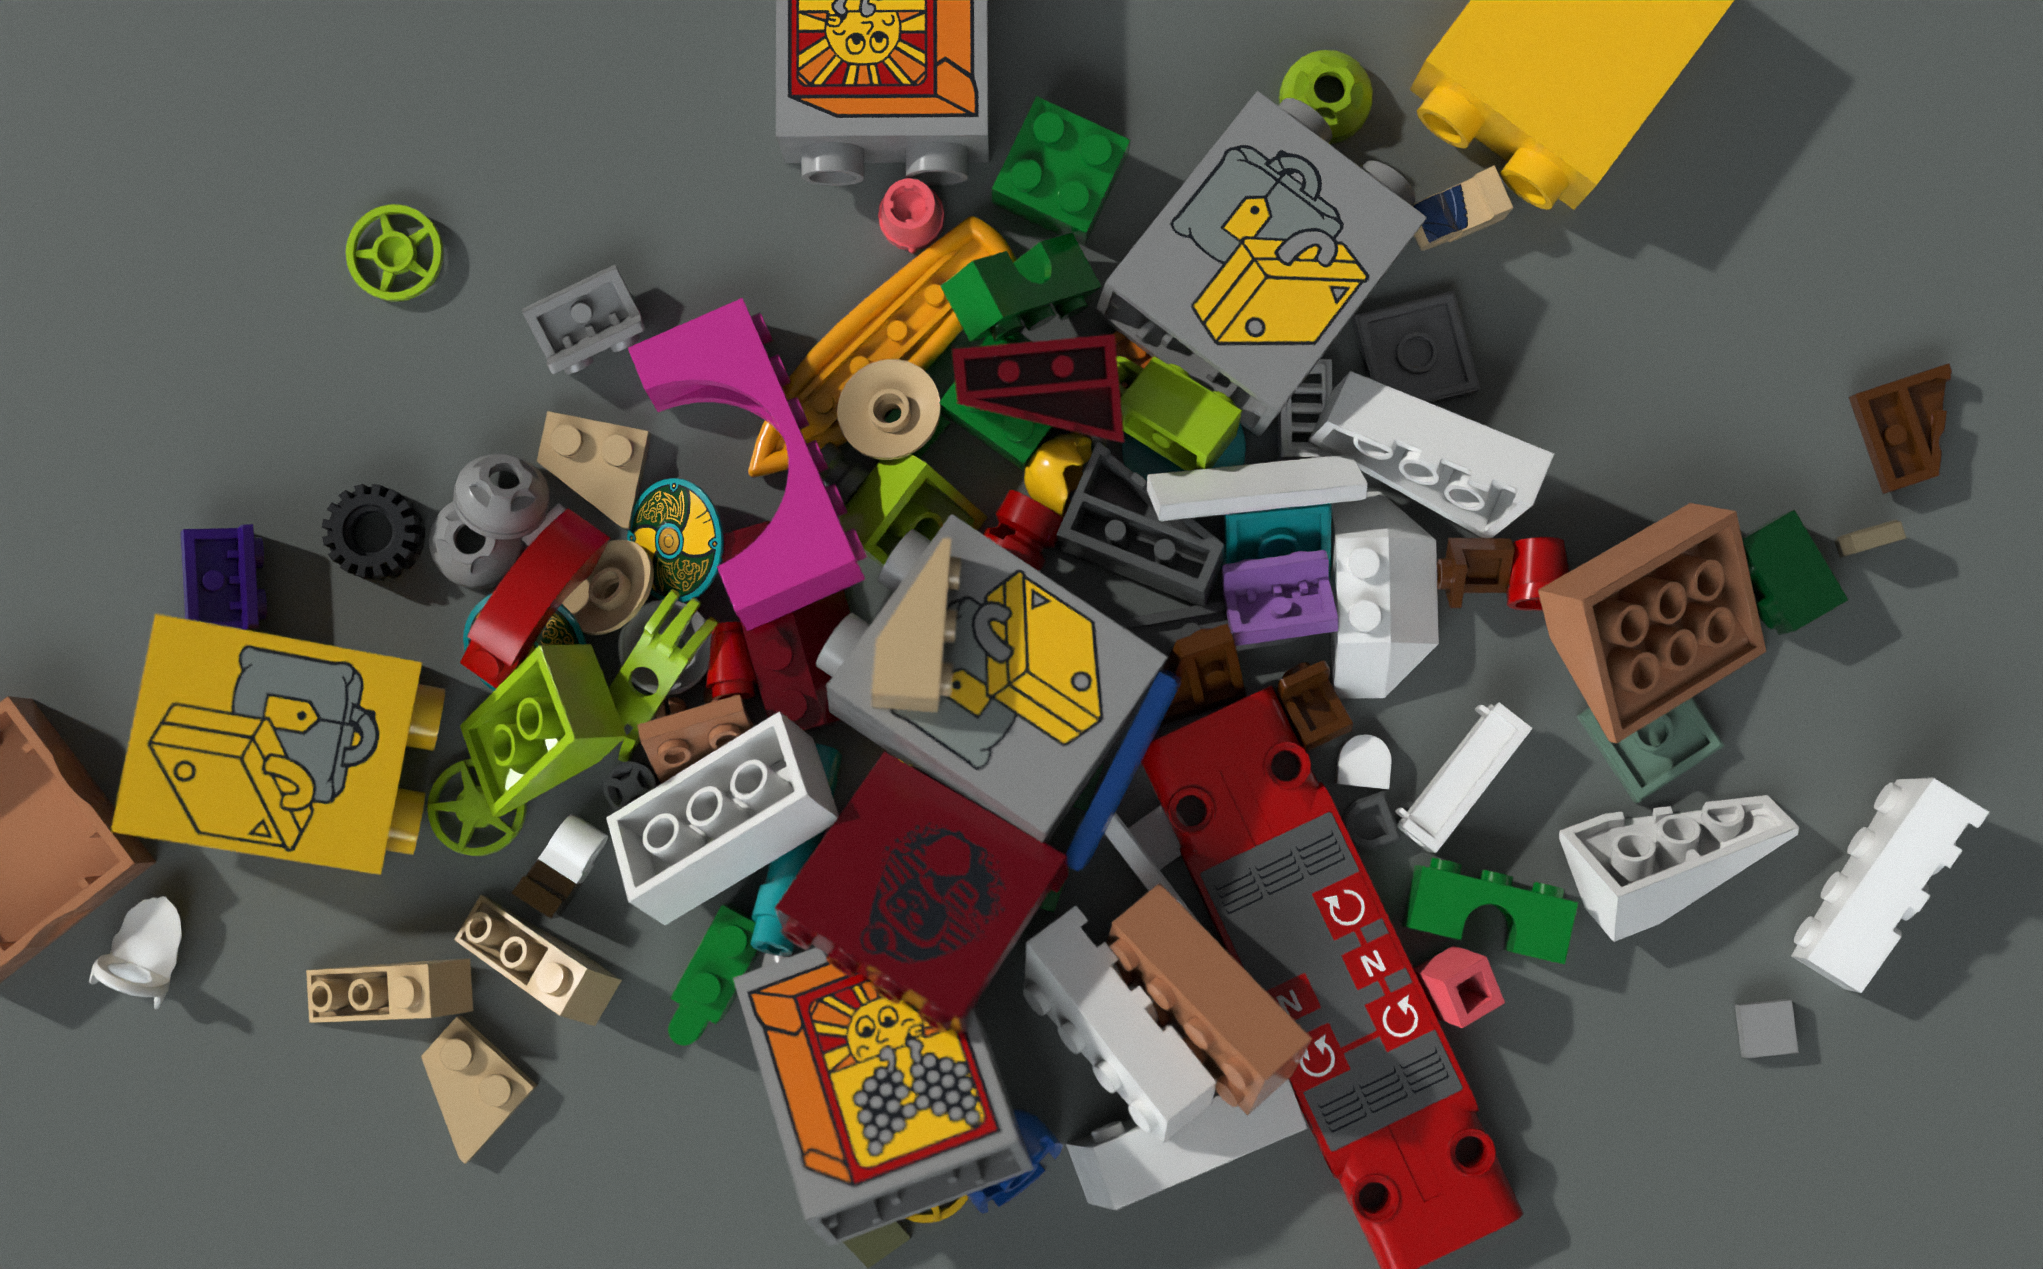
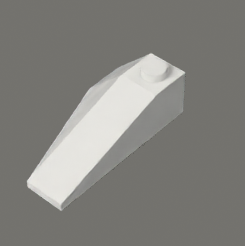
(1655, 865)

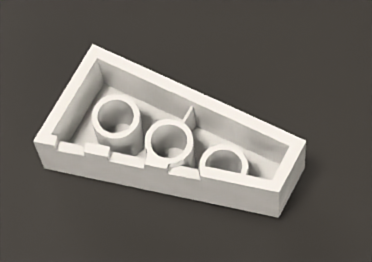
(1432, 454)
(1884, 879)
(1114, 1027)
(1128, 1164)

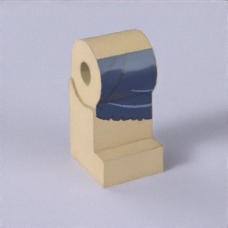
(1463, 209)

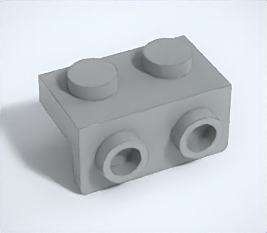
(585, 321)

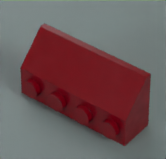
(788, 649)

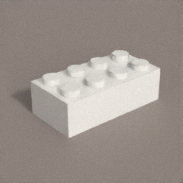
(722, 819)

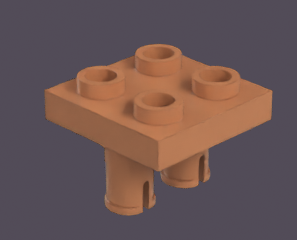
(690, 735)

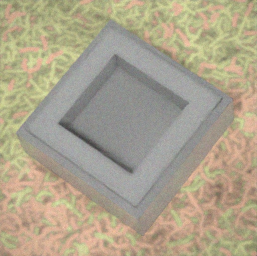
(1766, 1028)

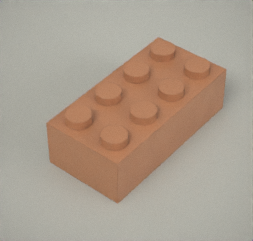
(1207, 999)

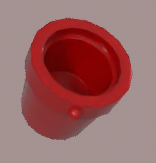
(1534, 565)

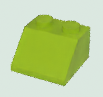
(901, 498)

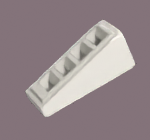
(1302, 450)

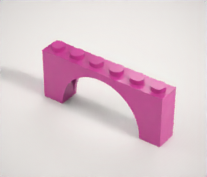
(804, 546)

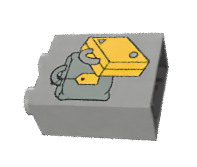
(1261, 258)
(1033, 686)

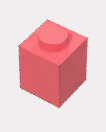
(1459, 986)

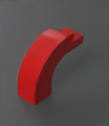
(531, 594)

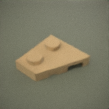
(596, 461)
(473, 1085)

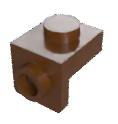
(1474, 567)
(1312, 705)

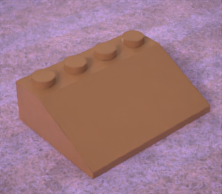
(1656, 617)

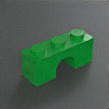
(1001, 295)
(1536, 920)

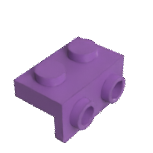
(1279, 597)

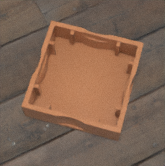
(53, 838)

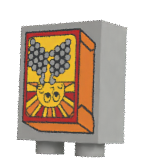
(882, 87)
(873, 1098)

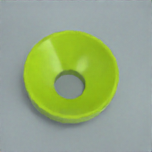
(1348, 113)

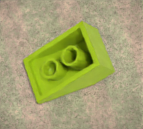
(542, 726)

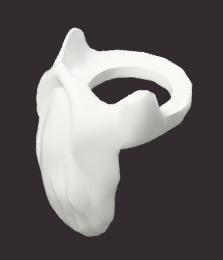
(143, 951)

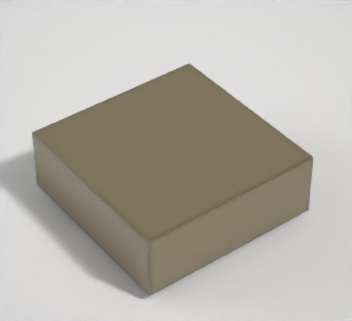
(1870, 538)

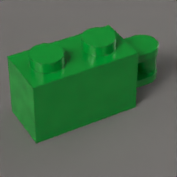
(708, 982)

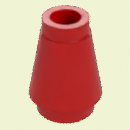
(730, 663)

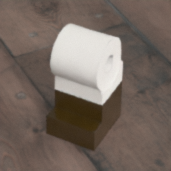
(561, 867)

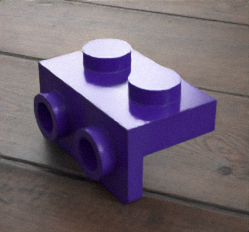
(222, 576)

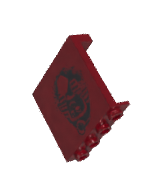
(919, 892)

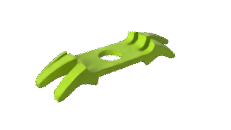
(663, 658)

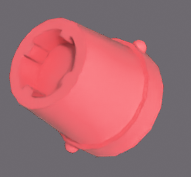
(911, 215)

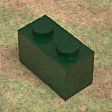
(1789, 574)

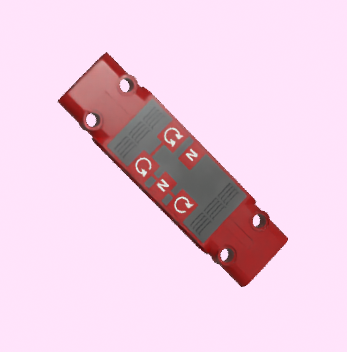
(1319, 942)

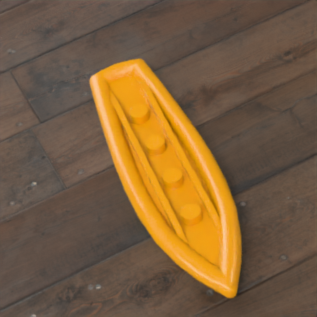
(899, 320)

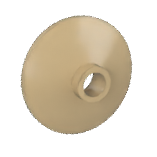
(876, 391)
(614, 589)

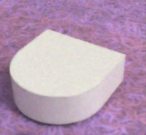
(1364, 763)

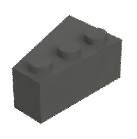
(1119, 530)

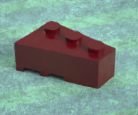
(1046, 382)

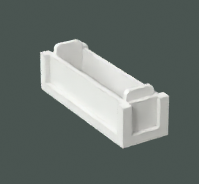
(1463, 777)

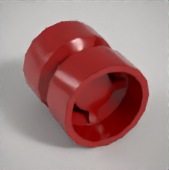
(1025, 528)

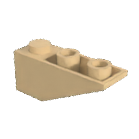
(910, 647)
(538, 962)
(390, 991)

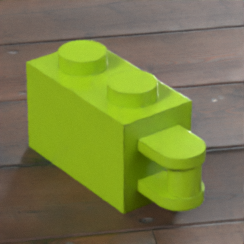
(1176, 413)

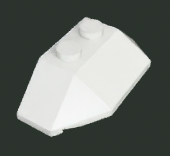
(1381, 596)

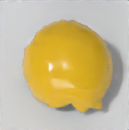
(1057, 470)

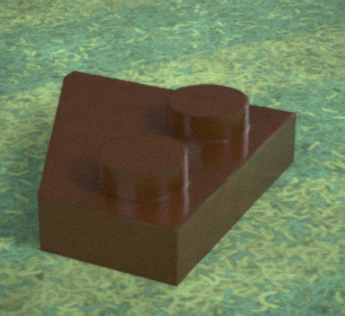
(1904, 427)
(1207, 670)

